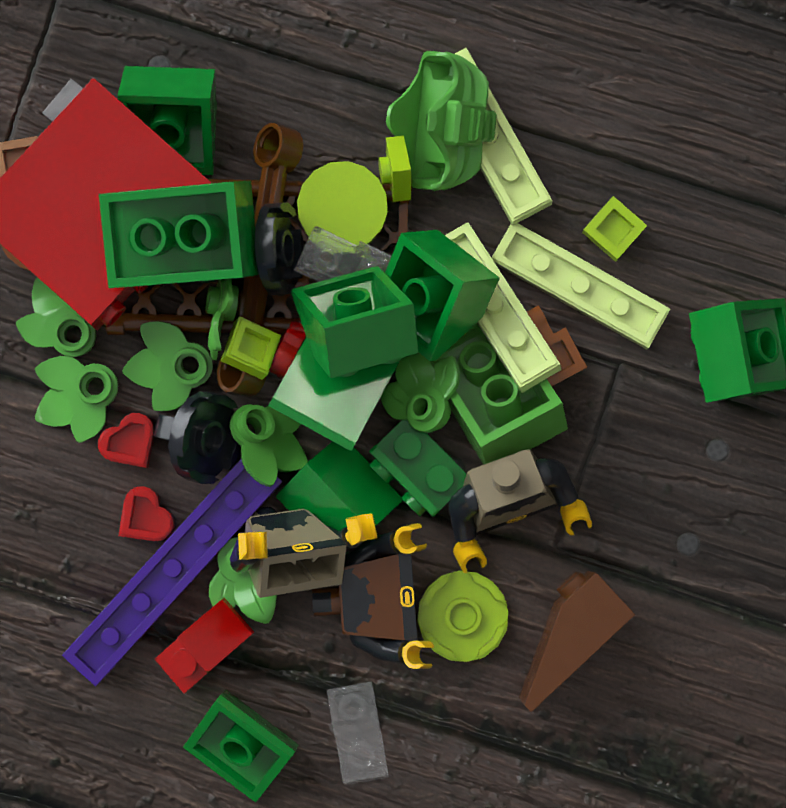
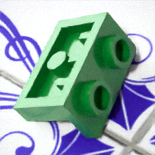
(418, 467)

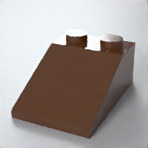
(576, 628)

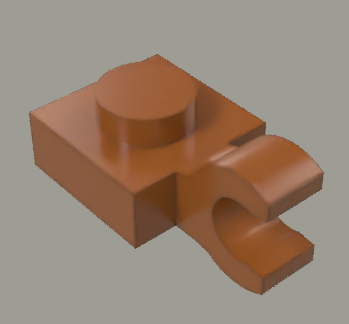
(561, 346)

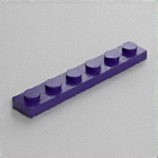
(167, 574)

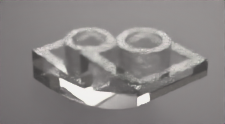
(332, 256)
(357, 733)

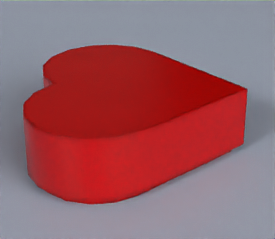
(287, 349)
(129, 442)
(144, 516)

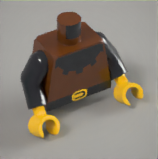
(378, 599)

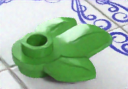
(222, 303)
(51, 323)
(162, 365)
(420, 385)
(69, 396)
(271, 447)
(239, 589)

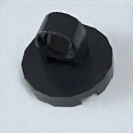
(277, 248)
(200, 437)

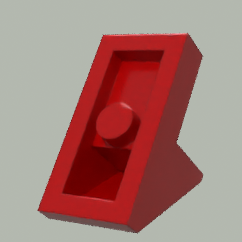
(204, 645)

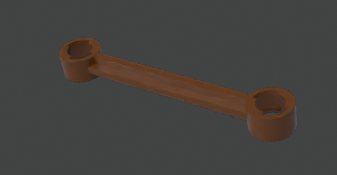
(278, 153)

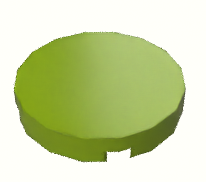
(344, 202)
(463, 616)

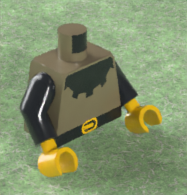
(507, 493)
(296, 550)

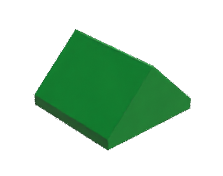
(338, 487)
(240, 745)

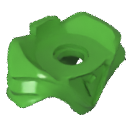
(443, 121)

